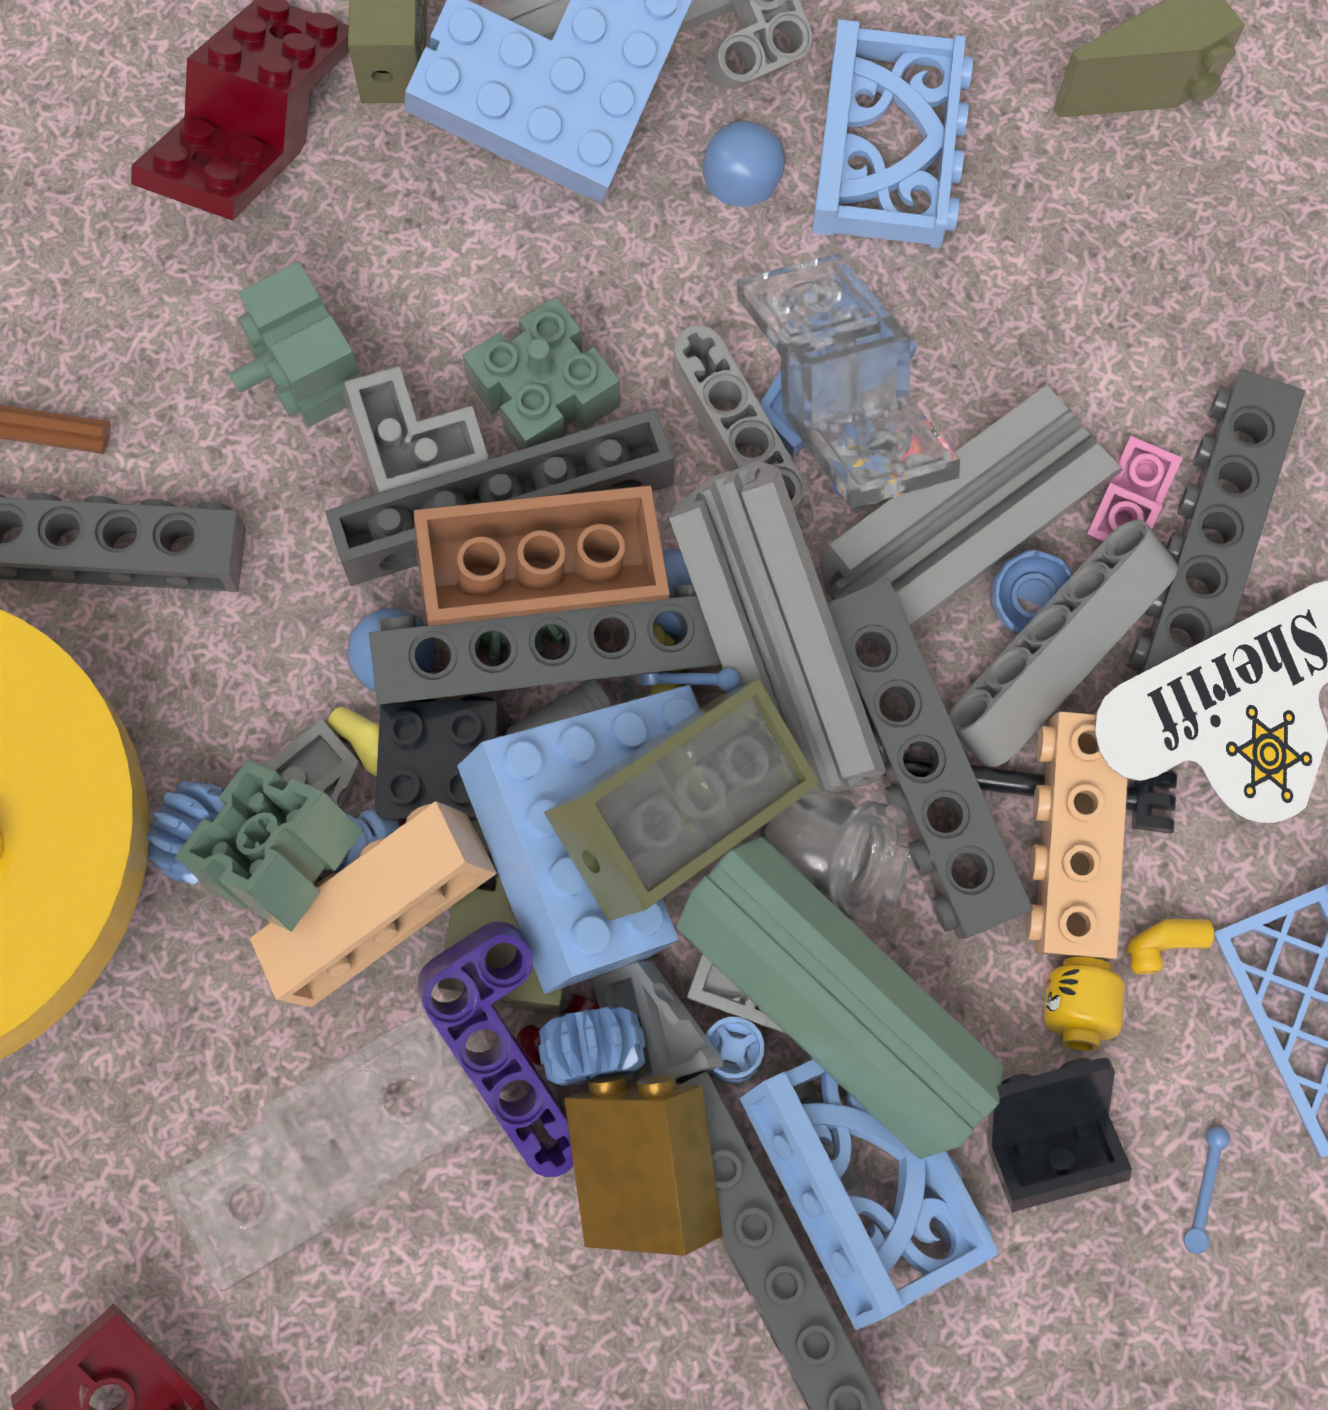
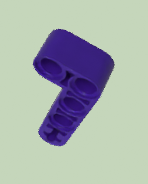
(506, 1058)

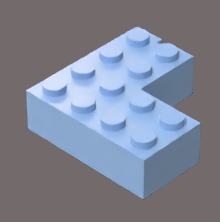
(541, 101)
(510, 789)

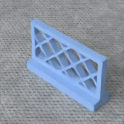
(1253, 1001)

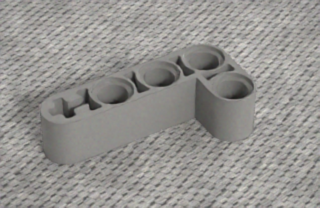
(756, 41)
(735, 427)

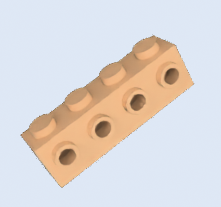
(1079, 844)
(374, 904)

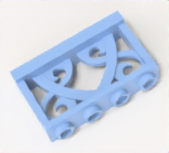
(856, 76)
(851, 1257)

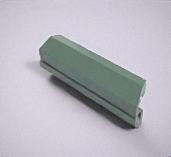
(842, 999)

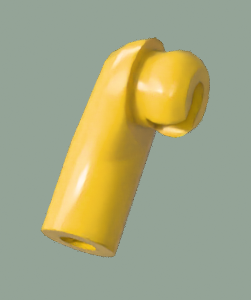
(1165, 935)

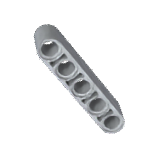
(1063, 643)

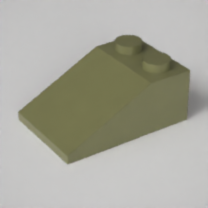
(1152, 60)

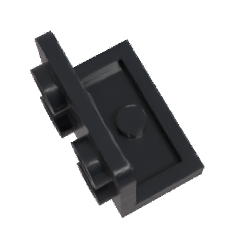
(423, 746)
(1056, 1134)

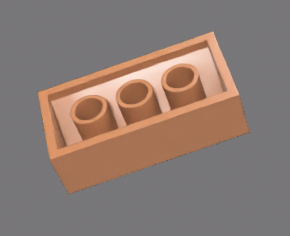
(539, 555)

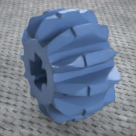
(177, 821)
(591, 1045)

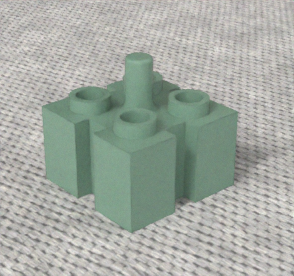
(294, 346)
(542, 377)
(269, 844)

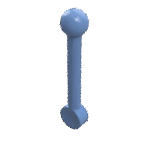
(726, 679)
(1196, 1239)

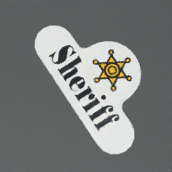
(1235, 707)

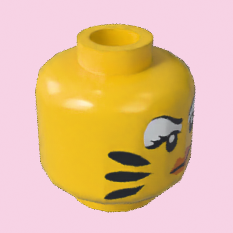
(1084, 1003)

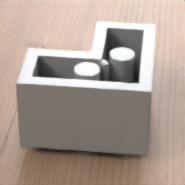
(396, 445)

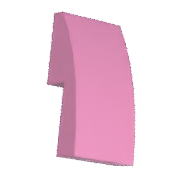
(1137, 490)

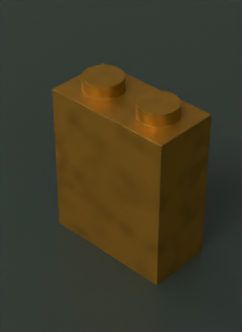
(643, 1165)

